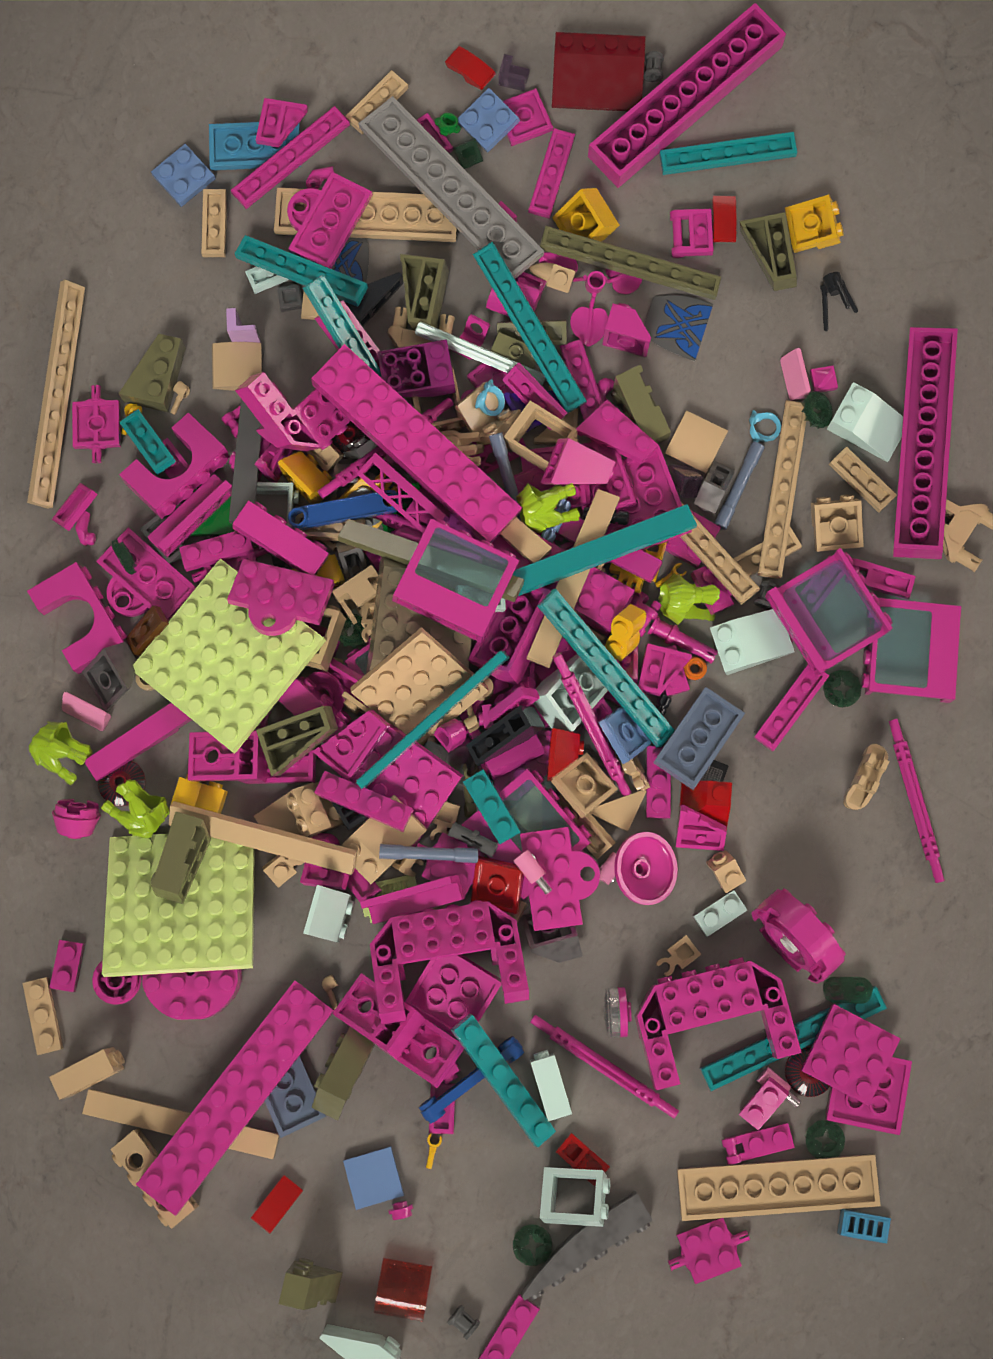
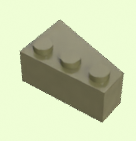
(771, 247)
(424, 288)
(155, 375)
(638, 404)
(295, 737)
(180, 857)
(342, 1073)
(309, 1284)

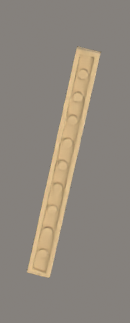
(56, 394)

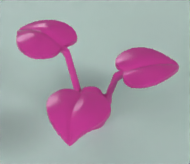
(589, 322)

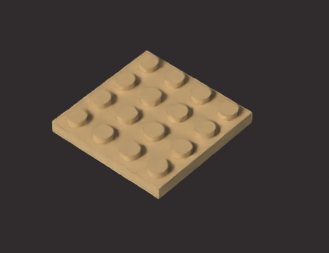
(414, 683)

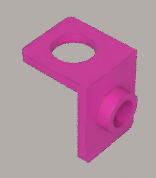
(472, 336)

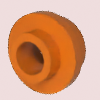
(701, 665)

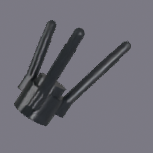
(835, 285)

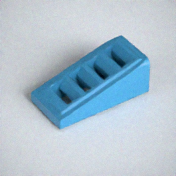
(844, 1221)

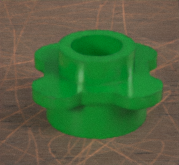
(447, 124)

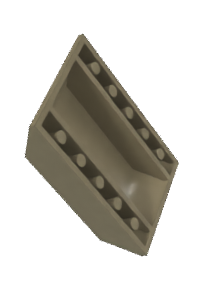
(396, 623)

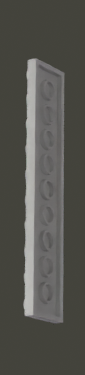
(449, 185)

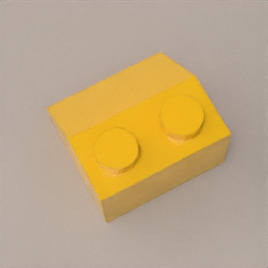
(586, 215)
(305, 476)

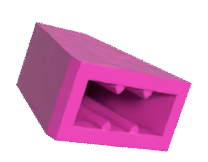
(577, 465)

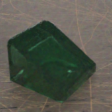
(468, 153)

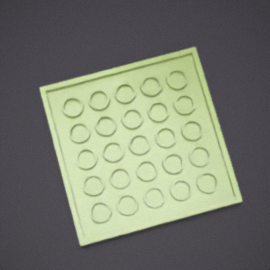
(219, 665)
(164, 936)

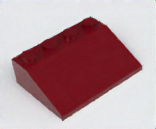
(598, 71)

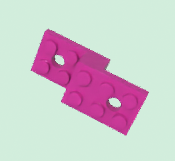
(246, 765)
(402, 1040)

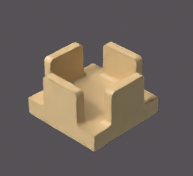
(357, 592)

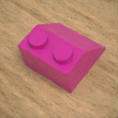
(626, 331)

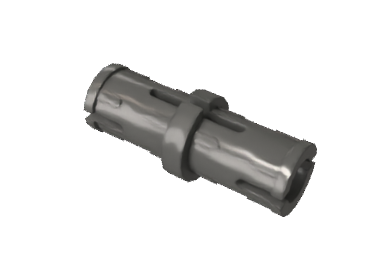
(473, 839)

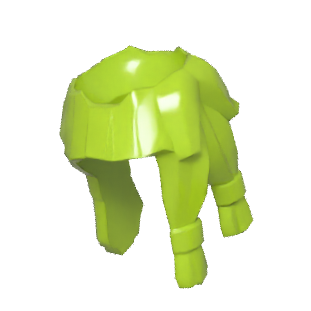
(539, 507)
(679, 596)
(56, 742)
(144, 813)

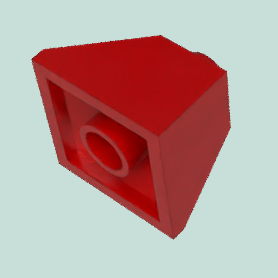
(563, 751)
(709, 799)

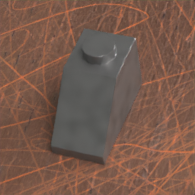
(714, 487)
(351, 559)

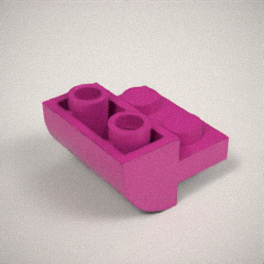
(531, 287)

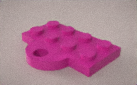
(327, 218)
(151, 585)
(279, 595)
(563, 874)

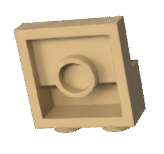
(837, 523)
(584, 785)
(311, 811)

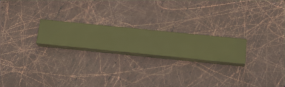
(630, 262)
(399, 549)

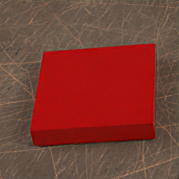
(498, 884)

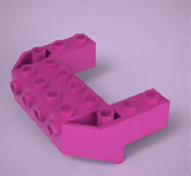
(312, 421)
(440, 935)
(707, 999)

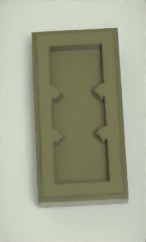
(513, 349)

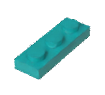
(147, 441)
(492, 806)

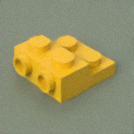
(814, 224)

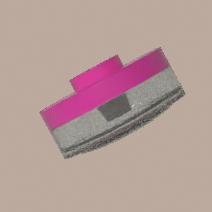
(616, 1012)

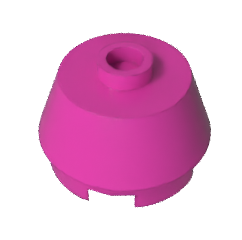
(75, 818)
(115, 989)

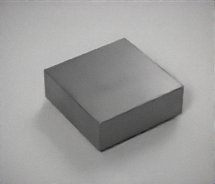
(290, 297)

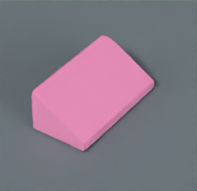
(795, 375)
(85, 711)

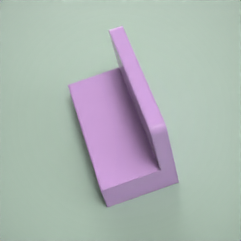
(239, 332)

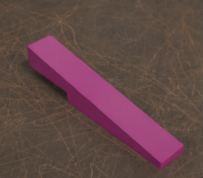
(137, 741)

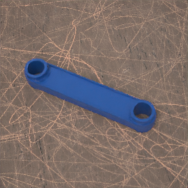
(342, 510)
(434, 1107)

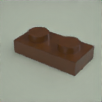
(146, 630)

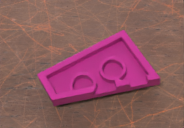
(614, 429)
(353, 745)

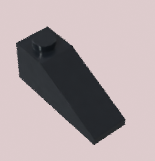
(375, 297)
(506, 734)

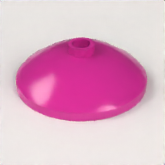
(655, 866)

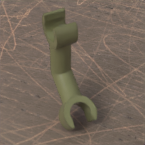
(470, 806)

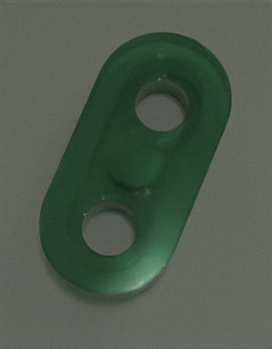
(847, 991)

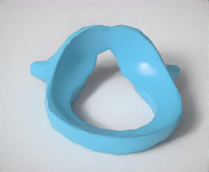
(480, 401)
(757, 417)

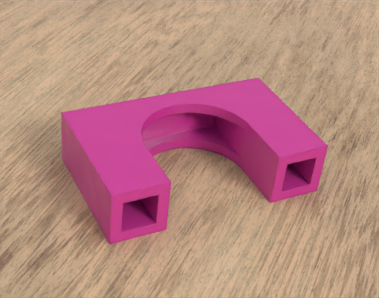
(165, 494)
(75, 584)
(514, 757)

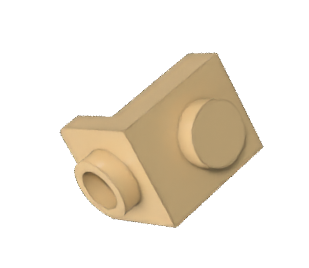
(726, 870)

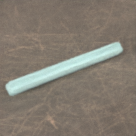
(472, 350)

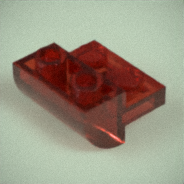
(402, 1289)

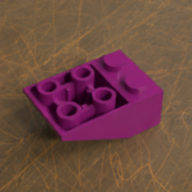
(418, 369)

